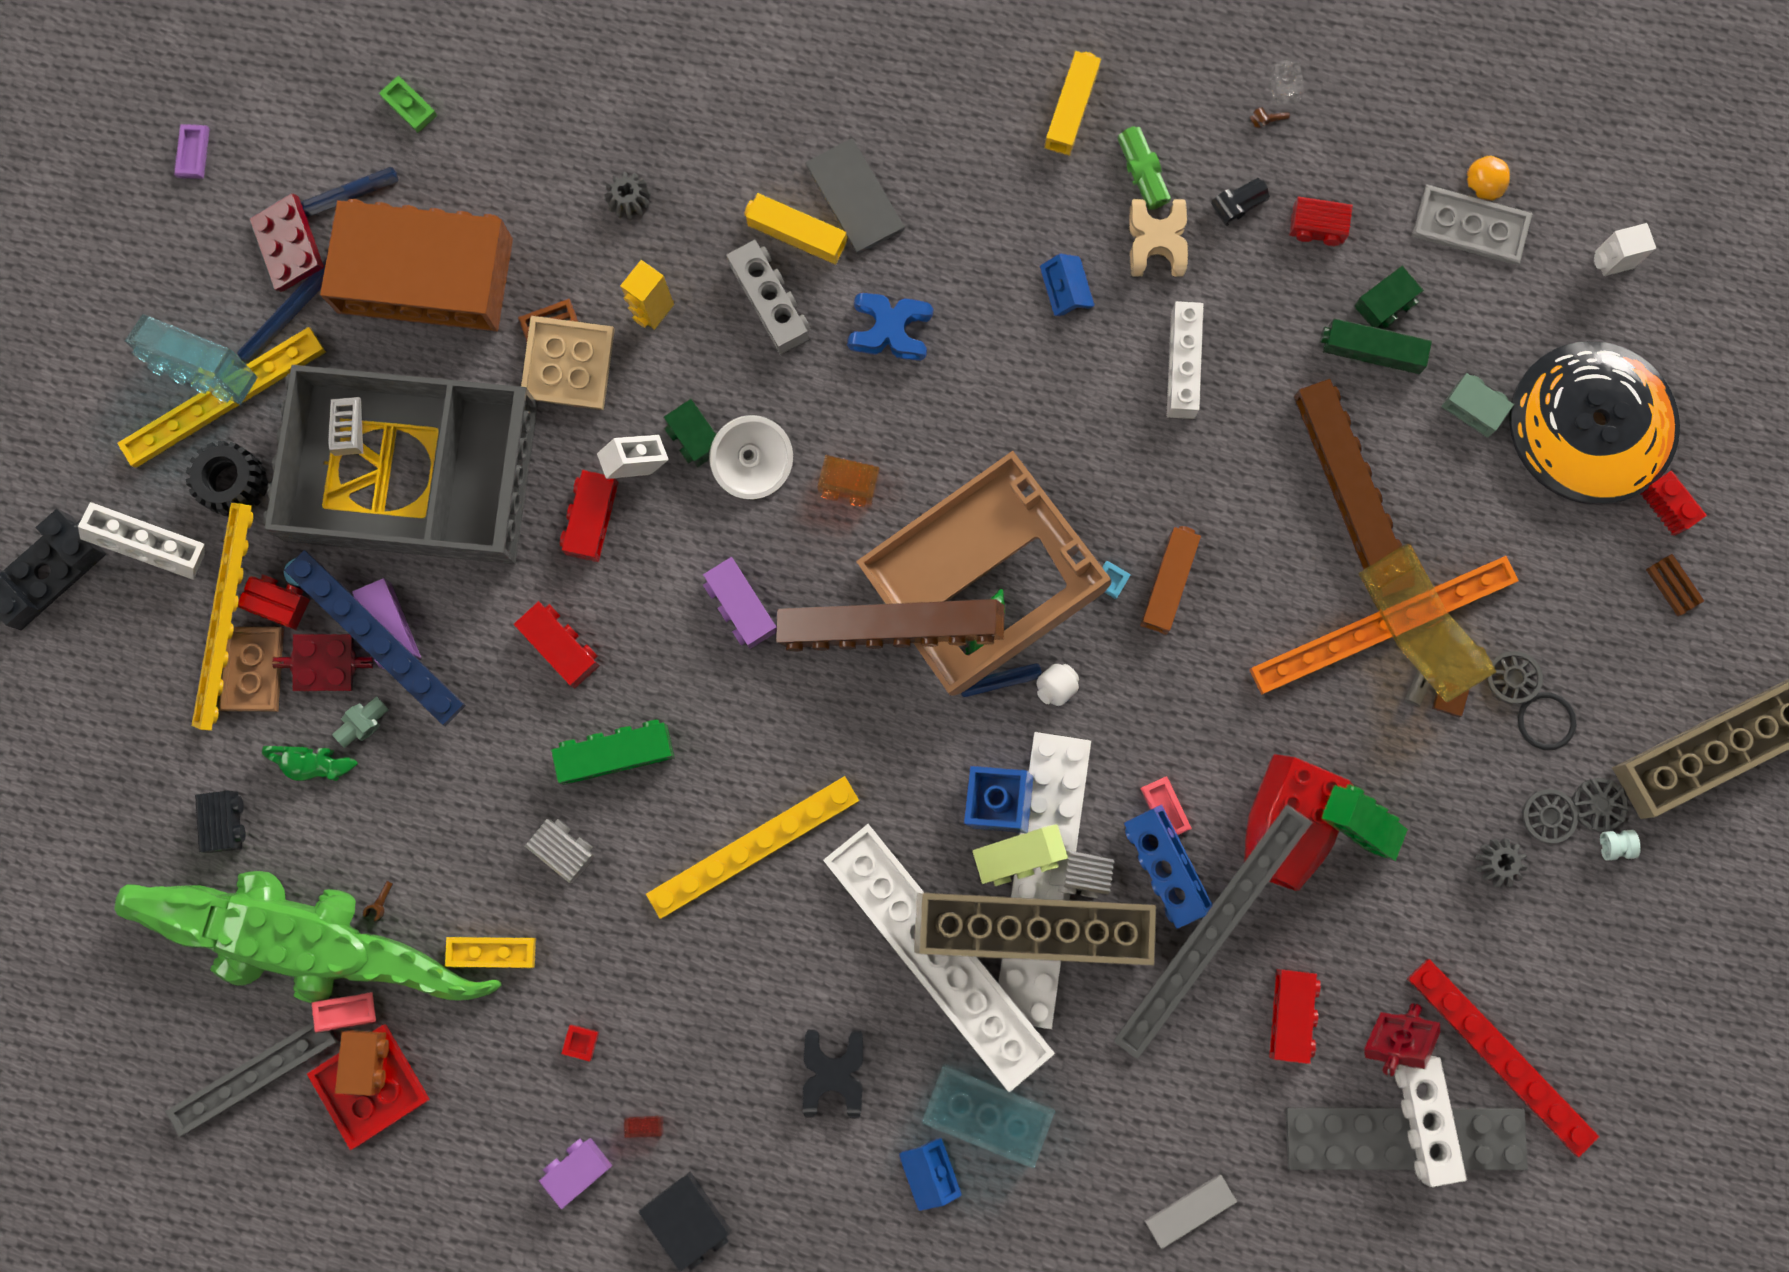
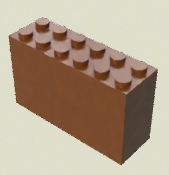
(417, 265)

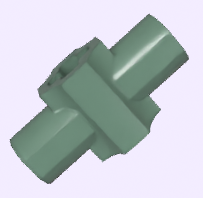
(360, 722)

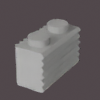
(560, 850)
(1083, 873)

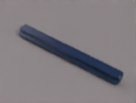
(282, 316)

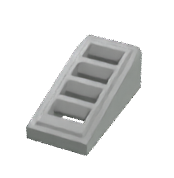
(354, 446)

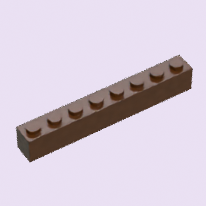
(1347, 472)
(891, 624)

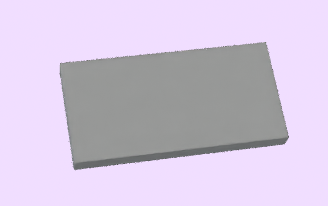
(1472, 224)

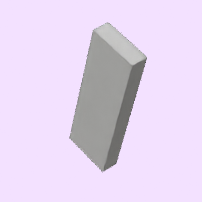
(1190, 1211)

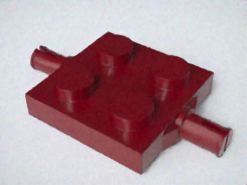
(322, 662)
(1402, 1040)

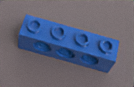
(1183, 873)

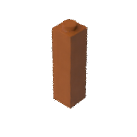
(1170, 579)

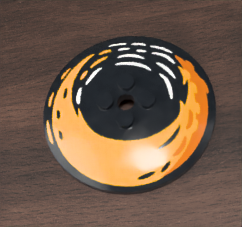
(1564, 444)

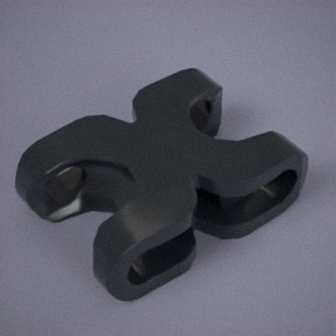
(833, 1074)

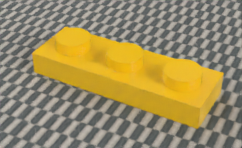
(490, 952)

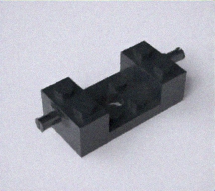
(69, 557)

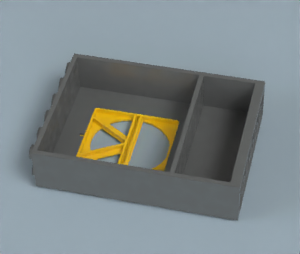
(477, 476)

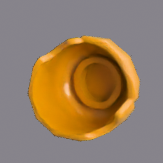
(1488, 177)

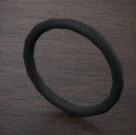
(1566, 739)

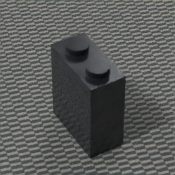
(685, 1222)

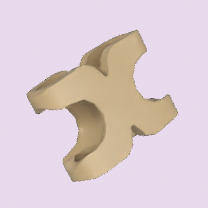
(1158, 237)

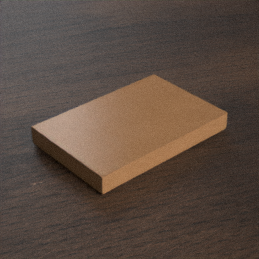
(249, 677)

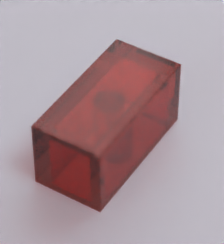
(643, 1126)

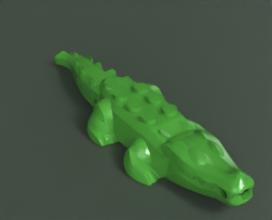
(266, 932)

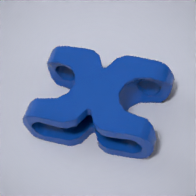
(890, 326)

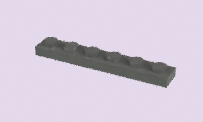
(249, 1078)

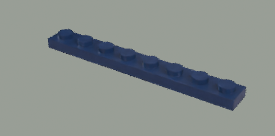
(375, 638)

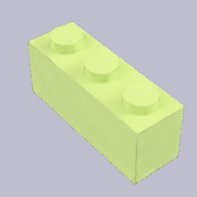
(1020, 855)

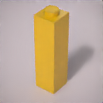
(1072, 102)
(795, 228)

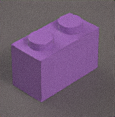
(575, 1173)

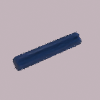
(1004, 679)

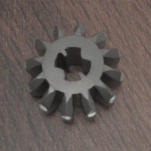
(630, 203)
(1495, 853)

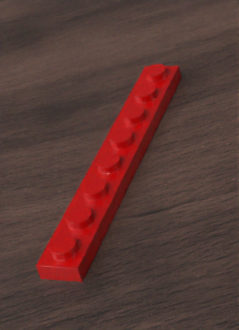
(1503, 1058)

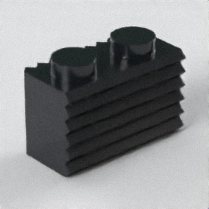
(219, 821)

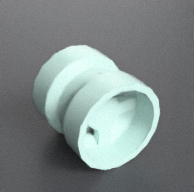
(1617, 845)

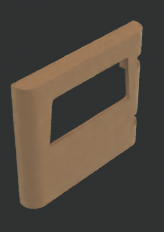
(966, 540)

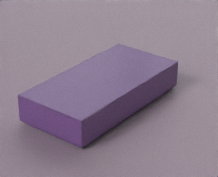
(191, 151)

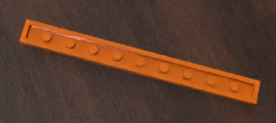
(1373, 629)

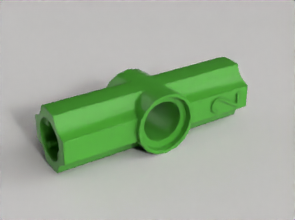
(1144, 168)

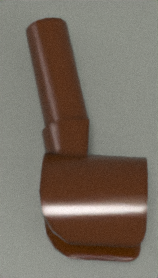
(1261, 116)
(378, 905)

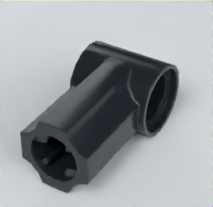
(1236, 203)

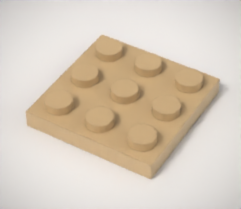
(568, 362)

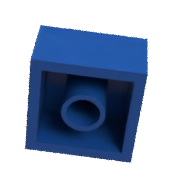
(999, 799)

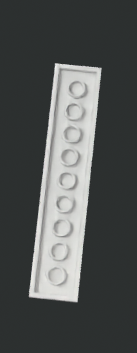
(1057, 798)
(955, 982)

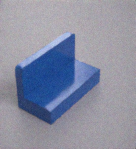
(1066, 284)
(930, 1175)

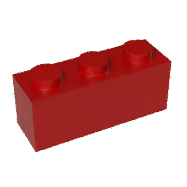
(589, 516)
(557, 643)
(1294, 1016)

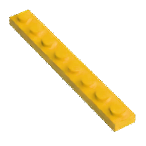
(206, 408)
(220, 623)
(752, 847)

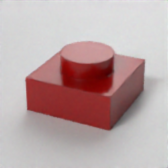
(580, 1042)

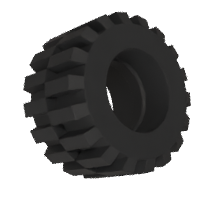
(209, 465)

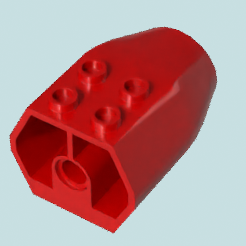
(1308, 792)

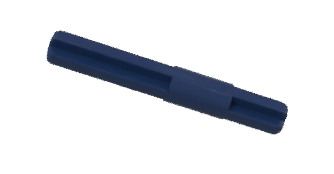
(349, 191)

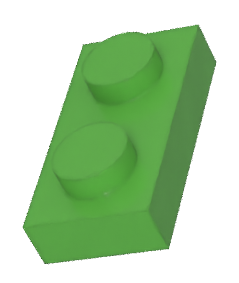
(408, 104)

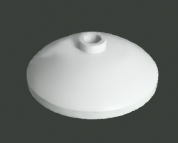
(769, 461)

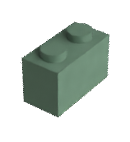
(1477, 404)

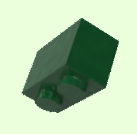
(1388, 298)
(692, 432)

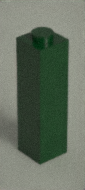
(1376, 346)

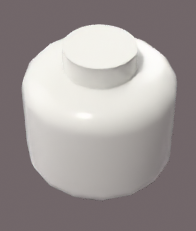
(1057, 684)

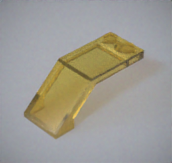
(1423, 625)

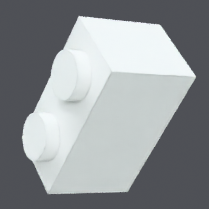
(1624, 249)
(632, 456)

